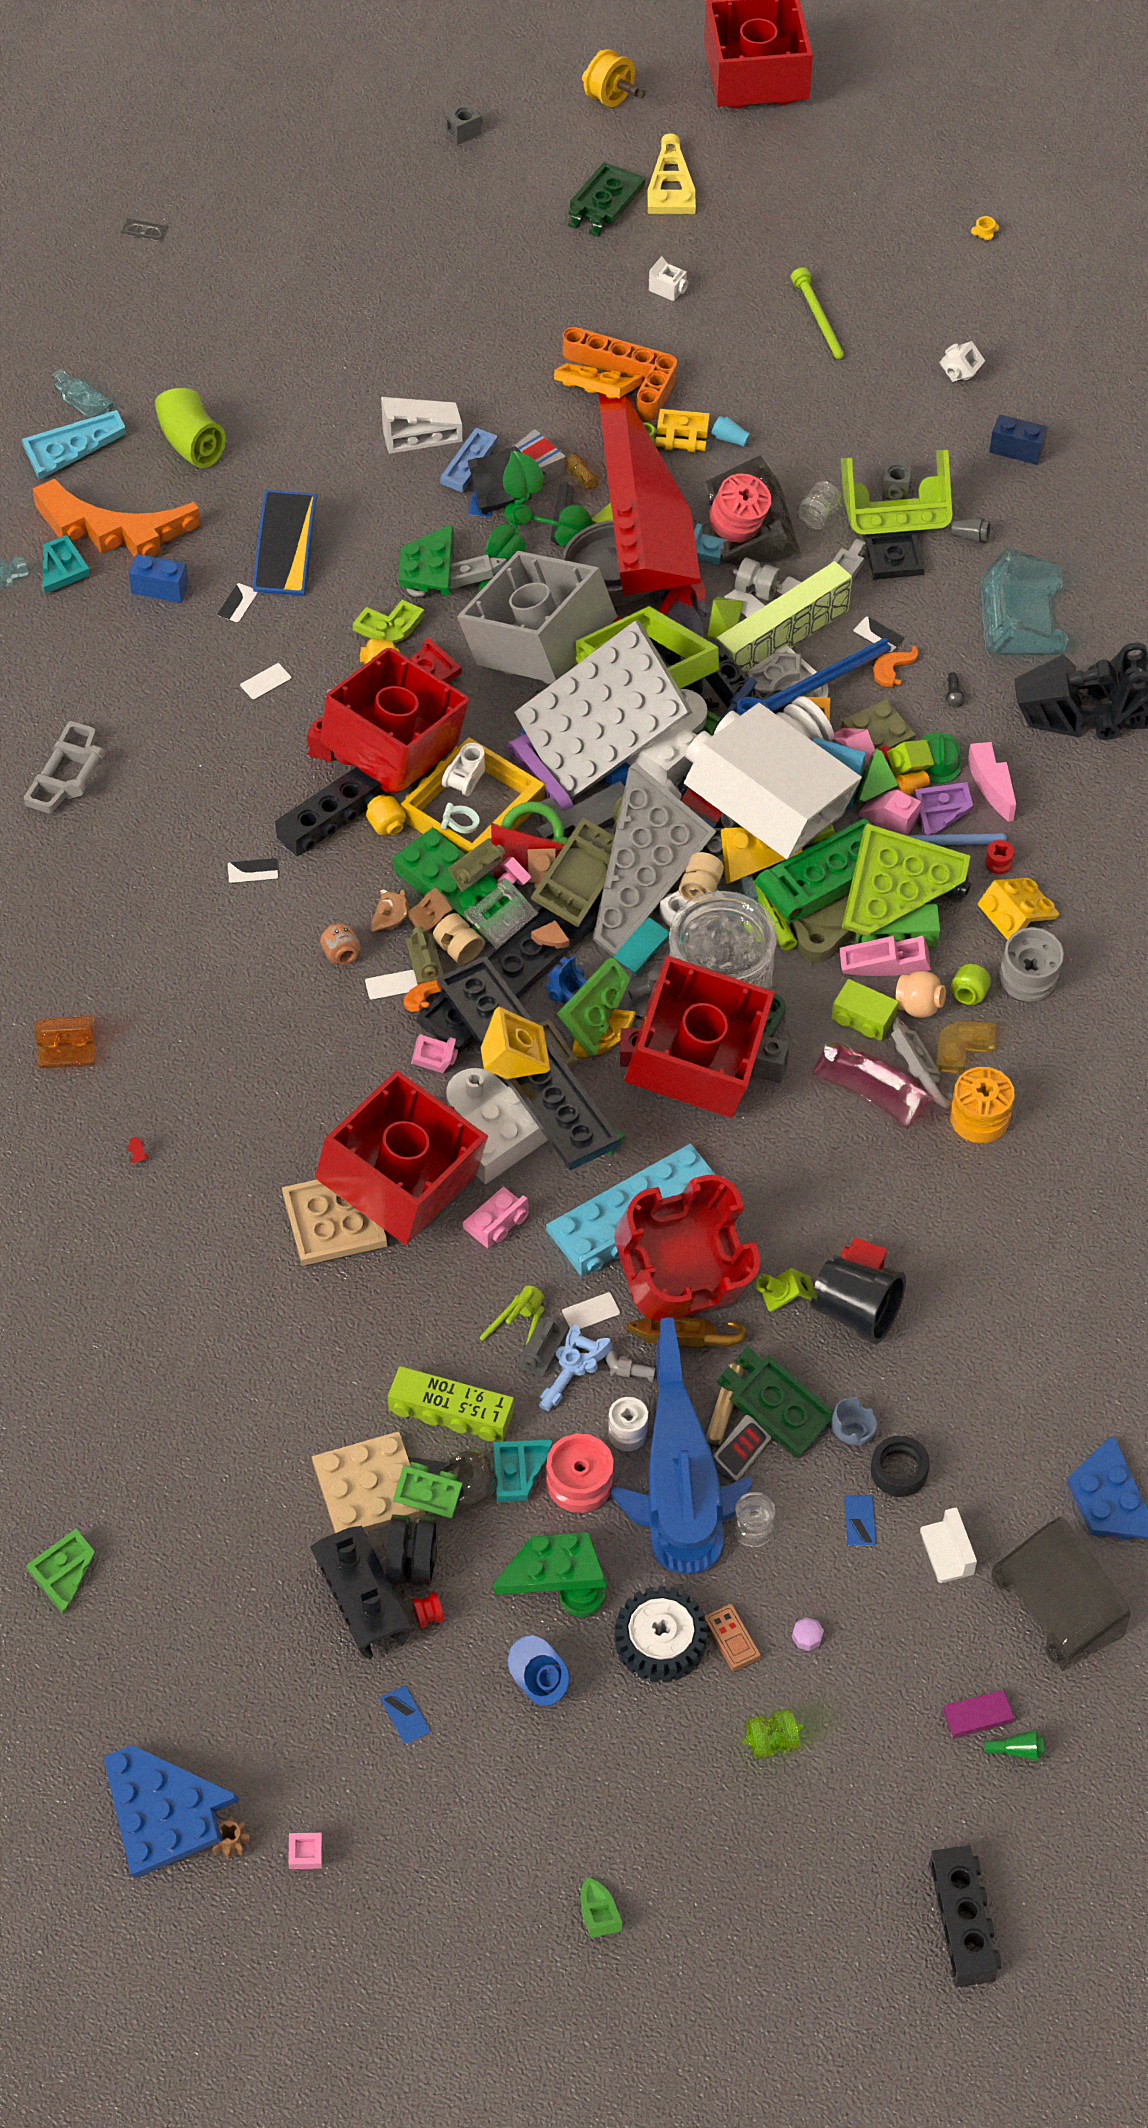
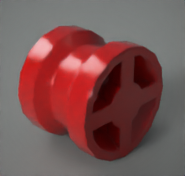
(995, 861)
(427, 1610)

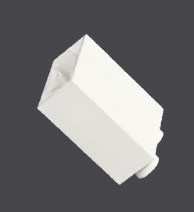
(770, 778)

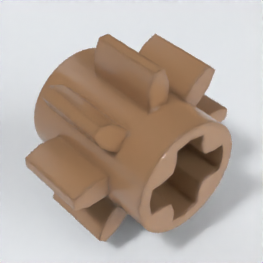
(232, 1830)

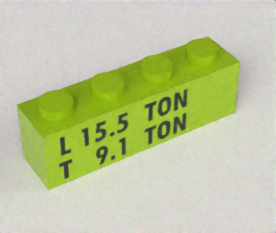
(450, 1404)

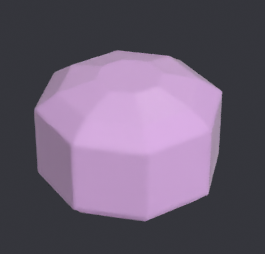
(807, 1634)

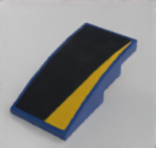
(284, 542)

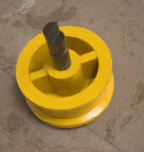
(610, 78)

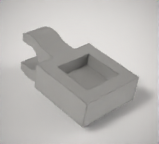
(853, 559)

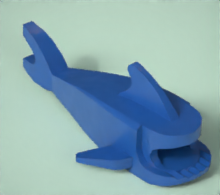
(684, 1494)

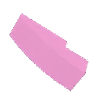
(992, 779)
(886, 957)

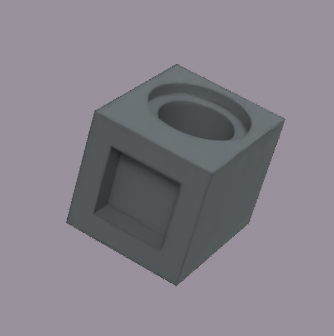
(463, 123)
(897, 479)
(771, 1059)

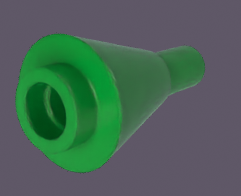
(1024, 1745)

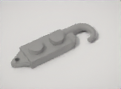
(470, 571)
(919, 1061)

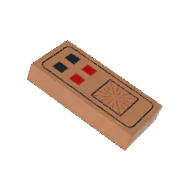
(732, 1638)

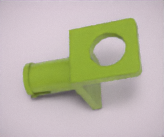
(784, 1288)

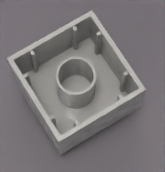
(535, 614)

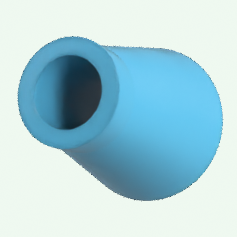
(729, 431)

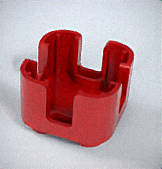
(685, 1249)

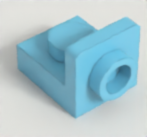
(708, 546)

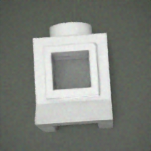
(667, 280)

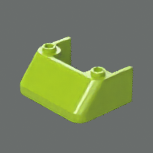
(928, 511)

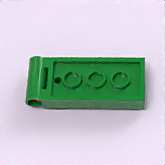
(425, 868)
(814, 875)

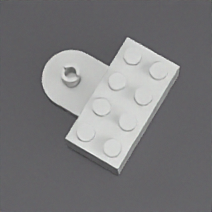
(666, 755)
(499, 1114)

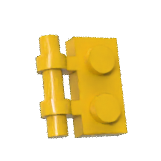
(683, 424)

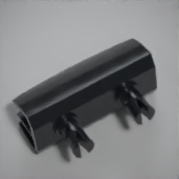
(361, 1589)

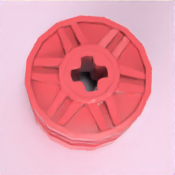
(739, 507)

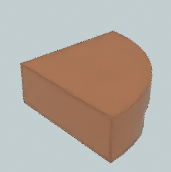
(550, 935)

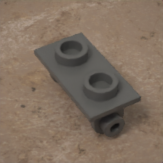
(542, 1345)

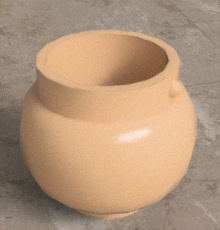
(920, 994)

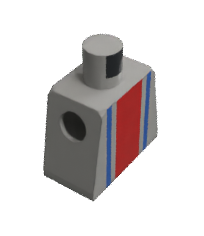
(545, 454)

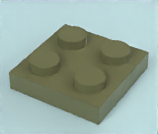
(883, 725)

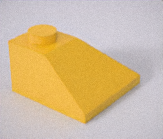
(514, 1046)

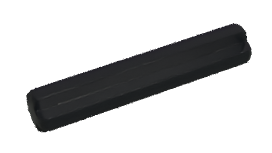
(564, 499)

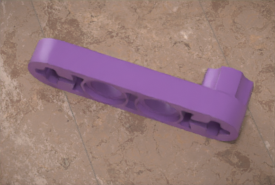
(525, 757)

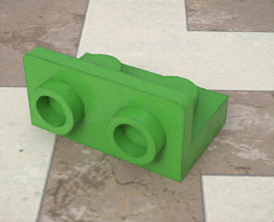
(428, 1491)

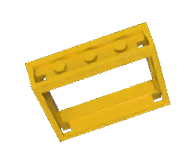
(530, 788)

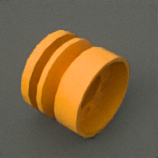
(982, 1104)

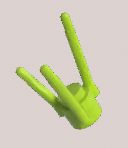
(525, 1303)

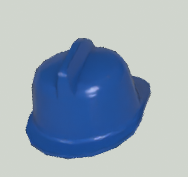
(538, 1670)

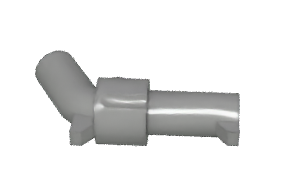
(626, 1367)

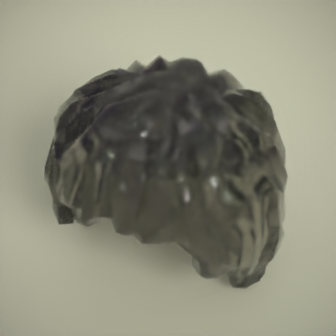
(476, 1476)

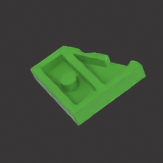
(62, 1568)

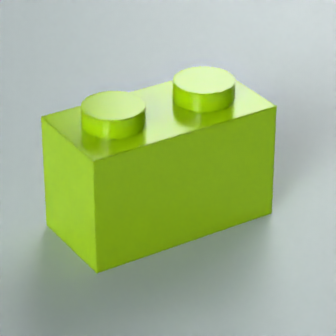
(864, 1010)

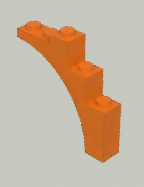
(109, 529)

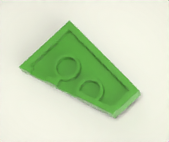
(593, 1004)

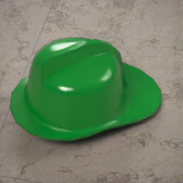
(946, 757)

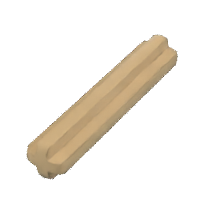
(722, 1412)

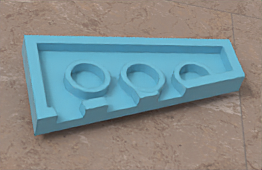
(66, 444)

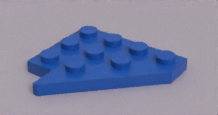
(162, 1809)

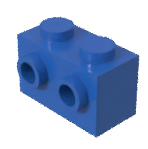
(158, 578)

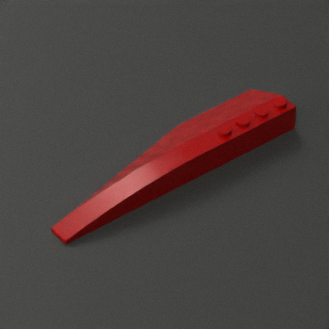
(647, 507)

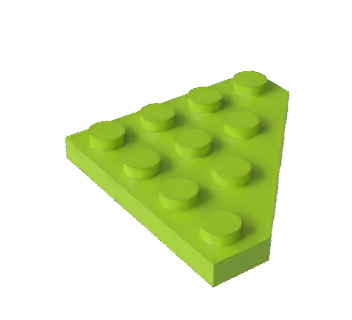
(897, 877)

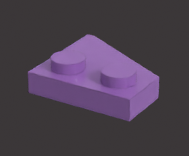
(942, 806)

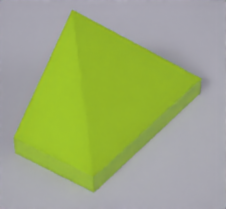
(724, 615)

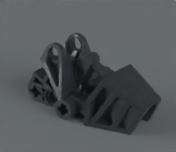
(1052, 700)

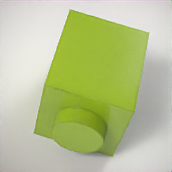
(910, 757)

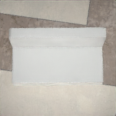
(949, 1547)

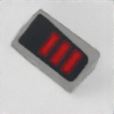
(741, 1448)

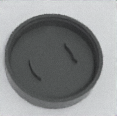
(597, 548)

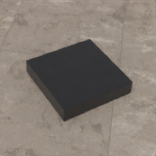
(894, 555)

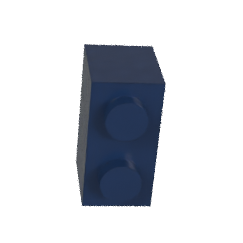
(1018, 439)

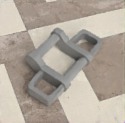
(73, 788)

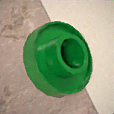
(582, 1601)

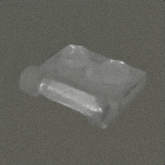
(507, 920)

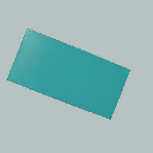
(642, 945)

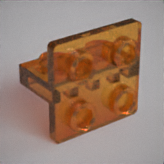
(65, 1041)

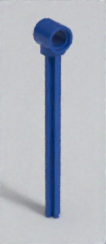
(818, 679)

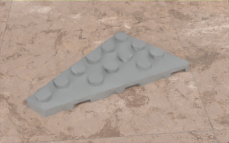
(647, 856)

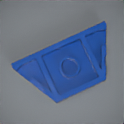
(1109, 1495)

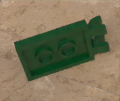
(604, 197)
(776, 1401)

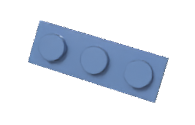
(477, 445)

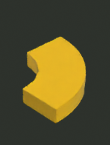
(608, 1041)

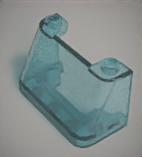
(1018, 605)

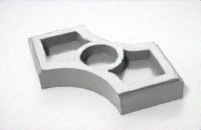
(781, 669)

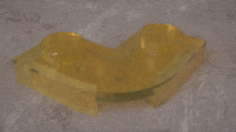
(960, 1037)

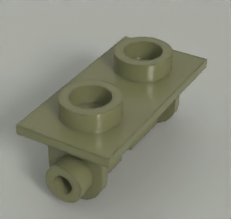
(476, 864)
(424, 956)

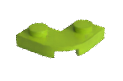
(392, 627)

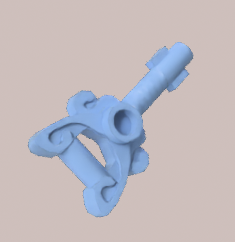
(574, 1363)

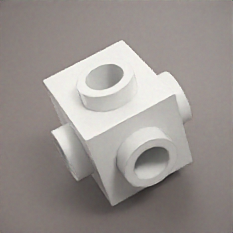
(962, 361)

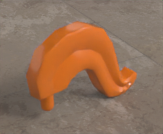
(885, 664)
(416, 997)

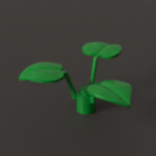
(519, 479)

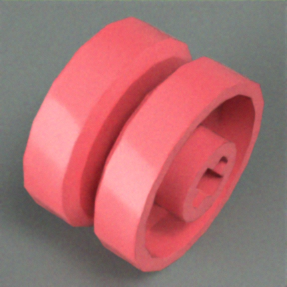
(579, 1473)

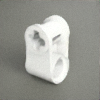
(463, 772)

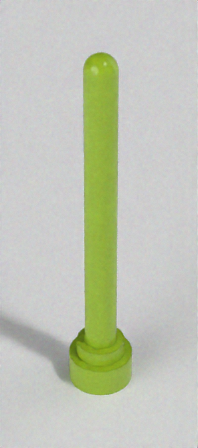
(802, 280)

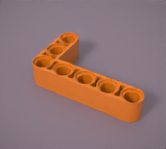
(611, 354)

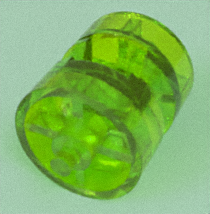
(772, 1734)

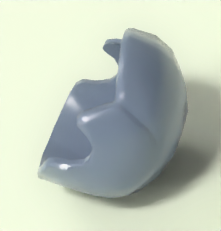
(853, 1422)

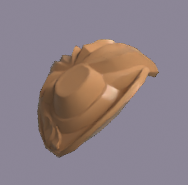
(390, 910)

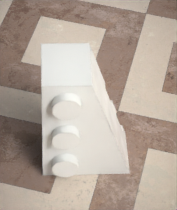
(419, 423)

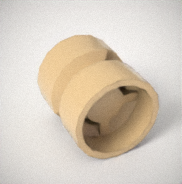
(701, 875)
(458, 939)

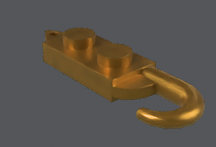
(689, 1332)

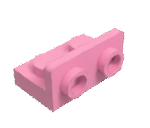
(496, 1217)

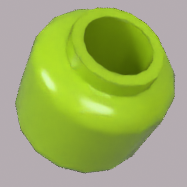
(970, 984)

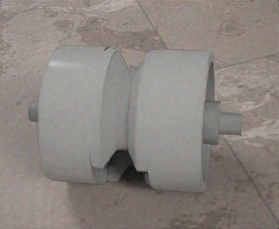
(759, 579)

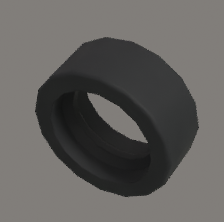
(894, 1486)

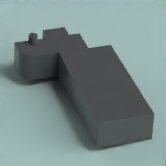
(596, 809)

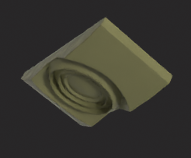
(577, 873)

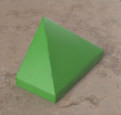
(877, 778)

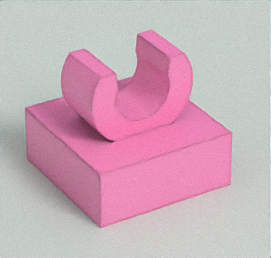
(514, 872)
(305, 1851)

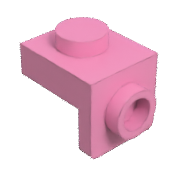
(434, 1053)

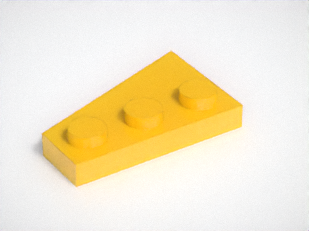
(746, 853)

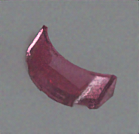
(873, 1080)

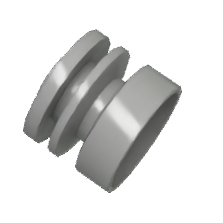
(1031, 964)

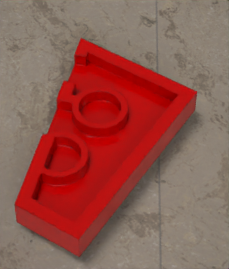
(437, 661)
(517, 844)

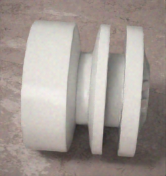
(808, 719)

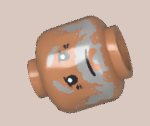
(340, 943)

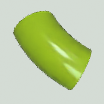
(190, 427)

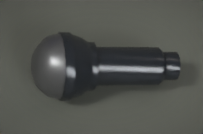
(954, 696)

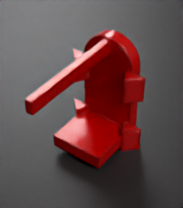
(136, 1147)

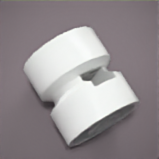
(628, 1424)

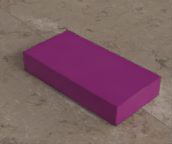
(978, 1714)

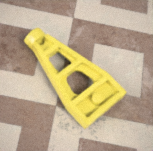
(671, 201)

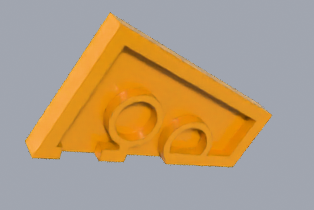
(588, 378)

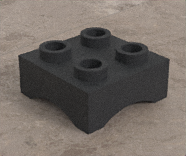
(488, 480)

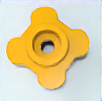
(985, 227)

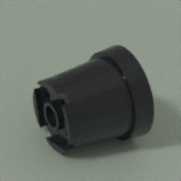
(860, 1296)

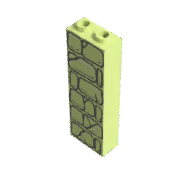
(789, 617)

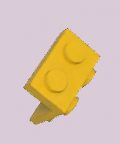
(1015, 903)

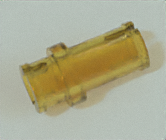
(578, 468)

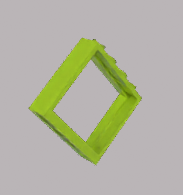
(699, 654)

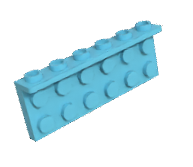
(589, 1229)

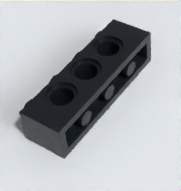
(326, 811)
(966, 1966)

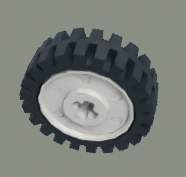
(674, 1650)

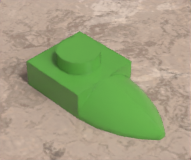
(599, 1909)

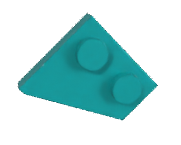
(62, 564)
(518, 1467)

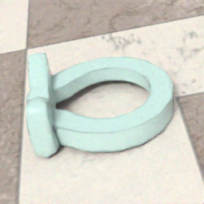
(451, 810)

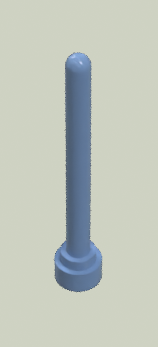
(961, 839)

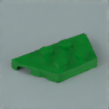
(428, 562)
(553, 1565)

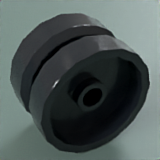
(413, 1550)

